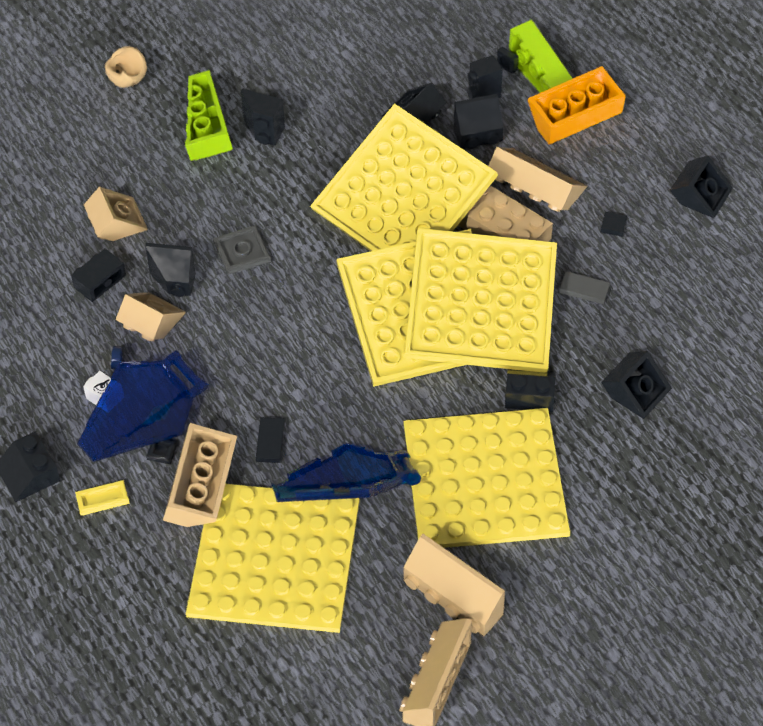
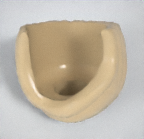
(129, 66)

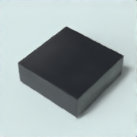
(507, 60)
(613, 224)
(162, 451)

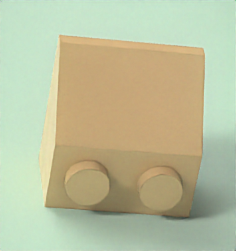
(114, 214)
(148, 315)

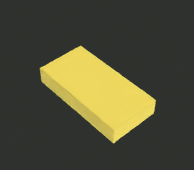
(102, 497)

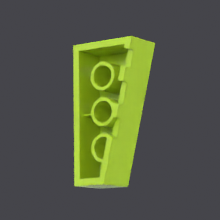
(536, 57)
(205, 125)

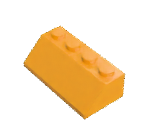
(576, 105)

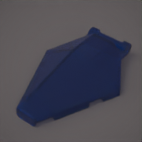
(140, 407)
(346, 475)

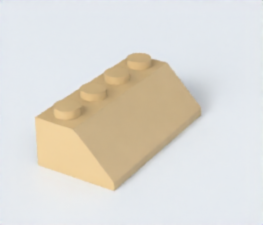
(535, 178)
(200, 477)
(454, 585)
(438, 673)

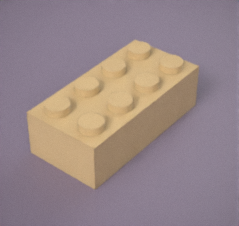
(504, 217)

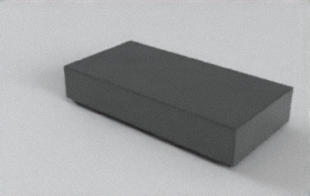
(584, 287)

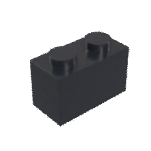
(485, 77)
(98, 275)

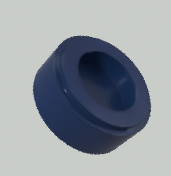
(117, 353)

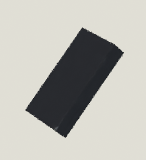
(270, 440)

